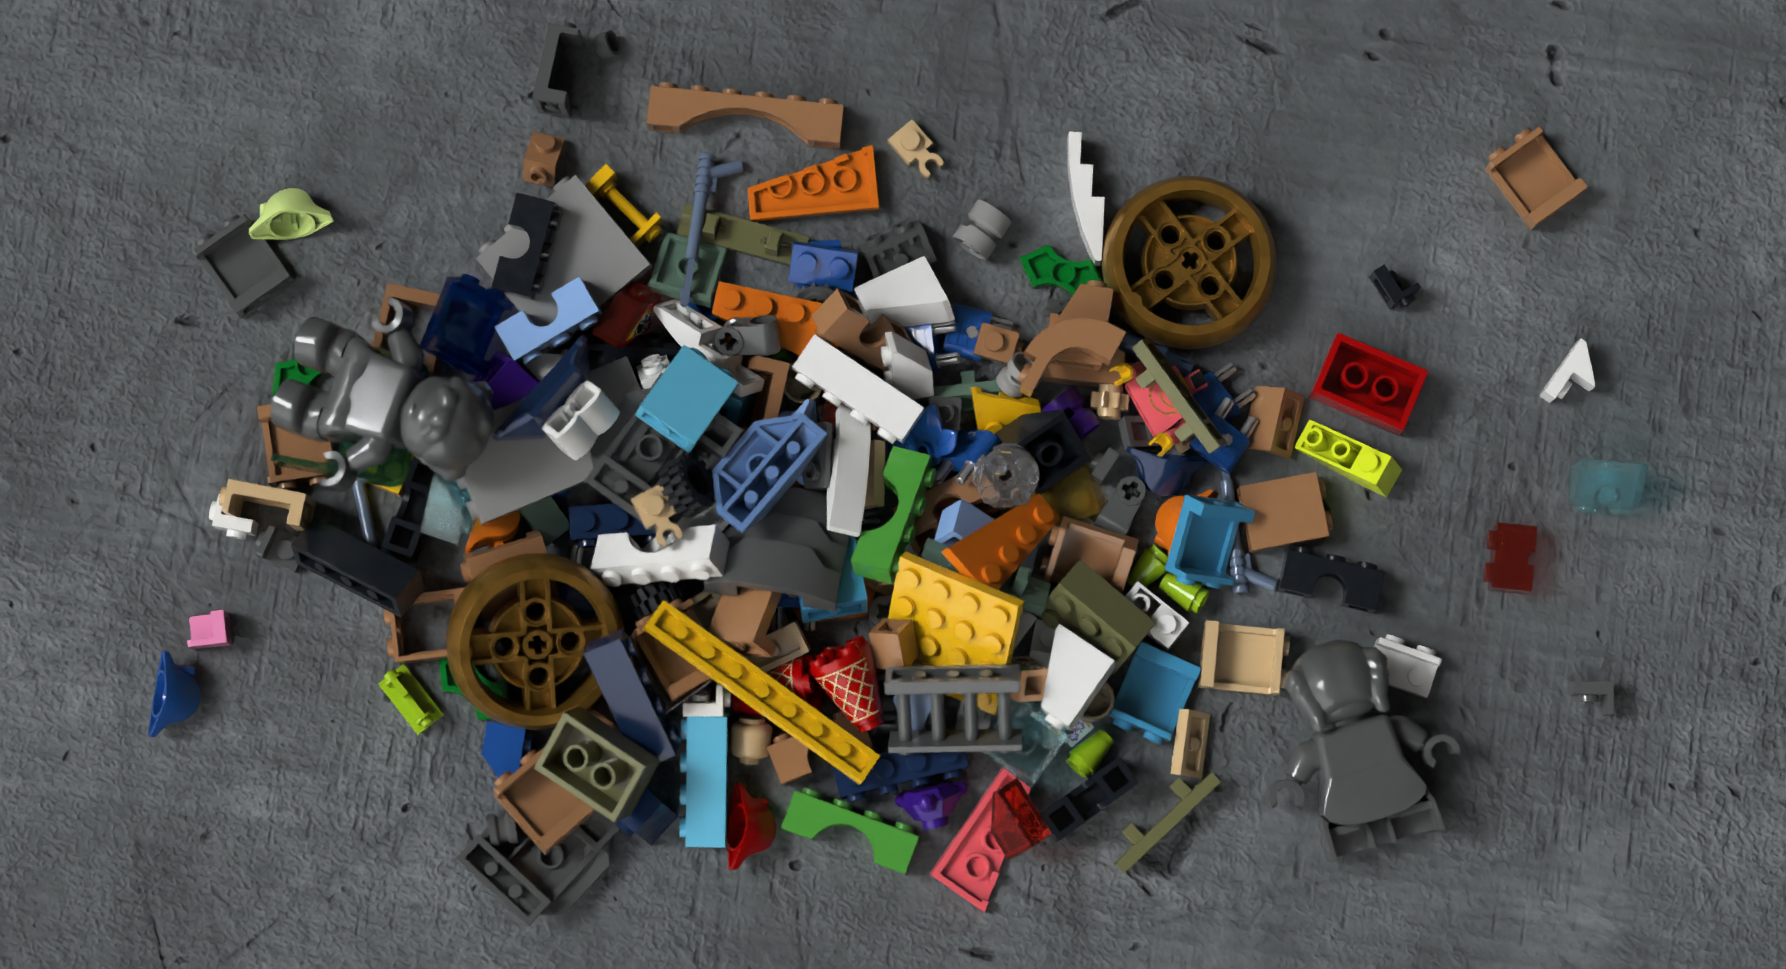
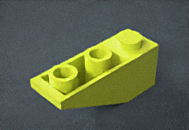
(1349, 458)

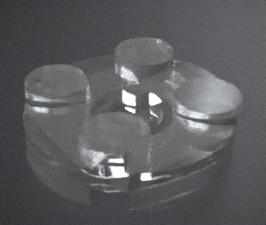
(1013, 491)

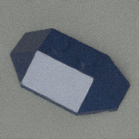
(547, 396)

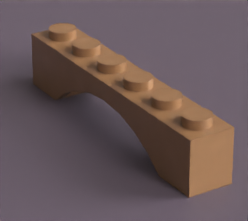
(679, 109)

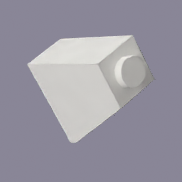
(906, 295)
(1073, 678)

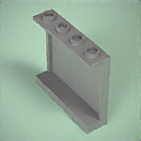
(583, 247)

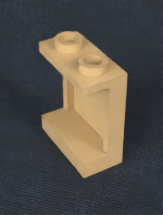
(300, 505)
(1242, 658)

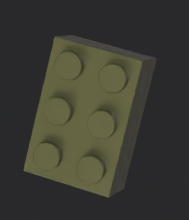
(1097, 614)
(597, 764)

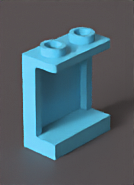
(686, 397)

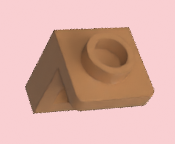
(542, 159)
(997, 343)

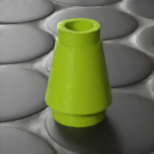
(1148, 567)
(1187, 596)
(1089, 754)

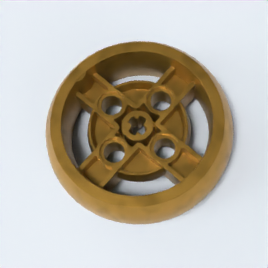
(1219, 266)
(474, 646)

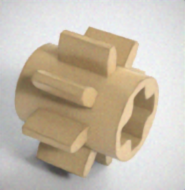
(1109, 402)

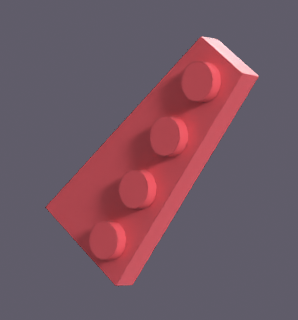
(974, 856)

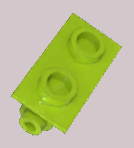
(410, 698)

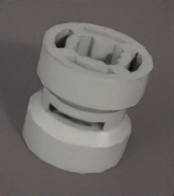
(1008, 375)

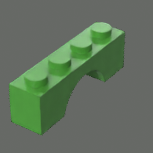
(879, 550)
(810, 816)

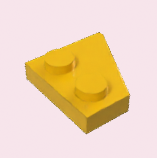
(997, 411)

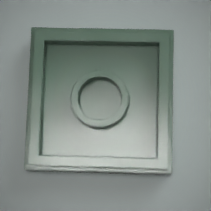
(671, 269)

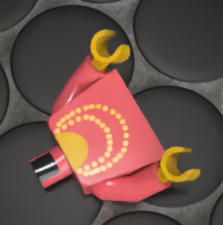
(1154, 405)

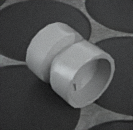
(983, 228)

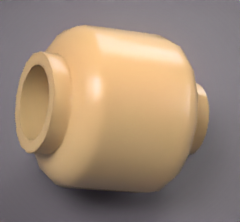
(750, 739)

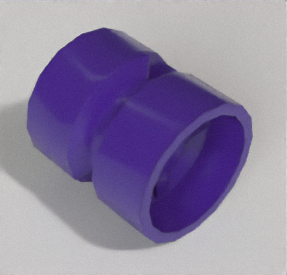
(1084, 420)

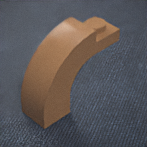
(1071, 335)

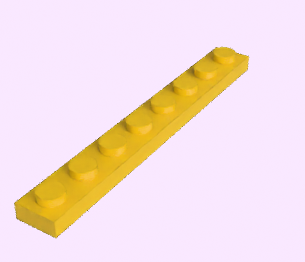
(761, 692)

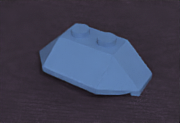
(763, 467)

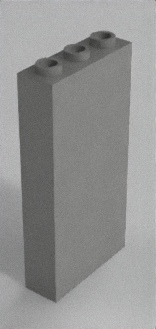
(531, 470)

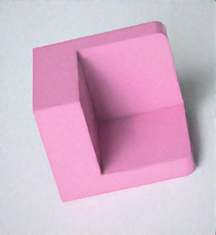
(210, 630)

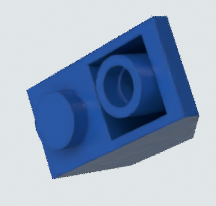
(505, 747)

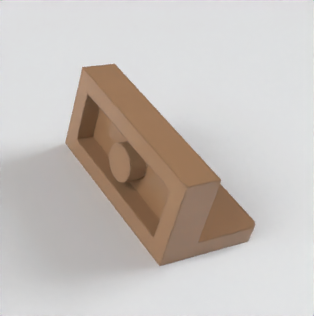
(1278, 419)

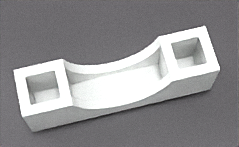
(696, 555)

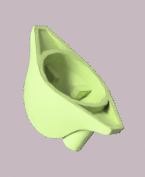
(289, 216)

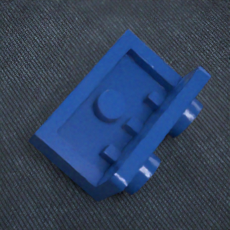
(823, 265)

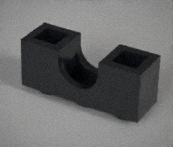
(523, 274)
(403, 532)
(1359, 583)
(1088, 799)

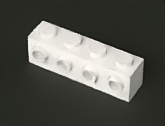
(858, 389)

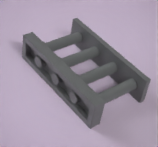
(954, 679)

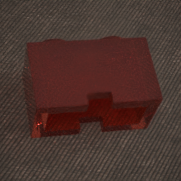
(1509, 555)

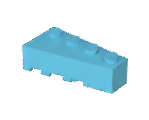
(705, 780)

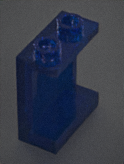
(464, 324)

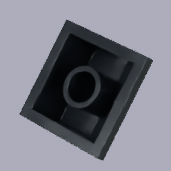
(1050, 441)

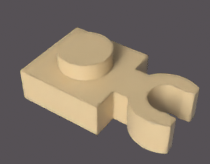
(912, 146)
(655, 510)

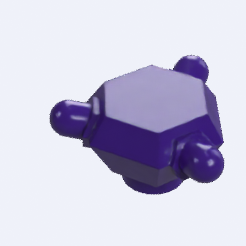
(932, 802)

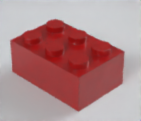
(1368, 384)

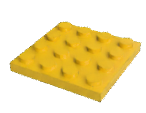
(955, 619)

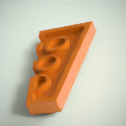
(829, 188)
(793, 313)
(1003, 544)

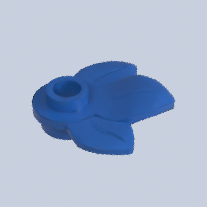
(931, 437)

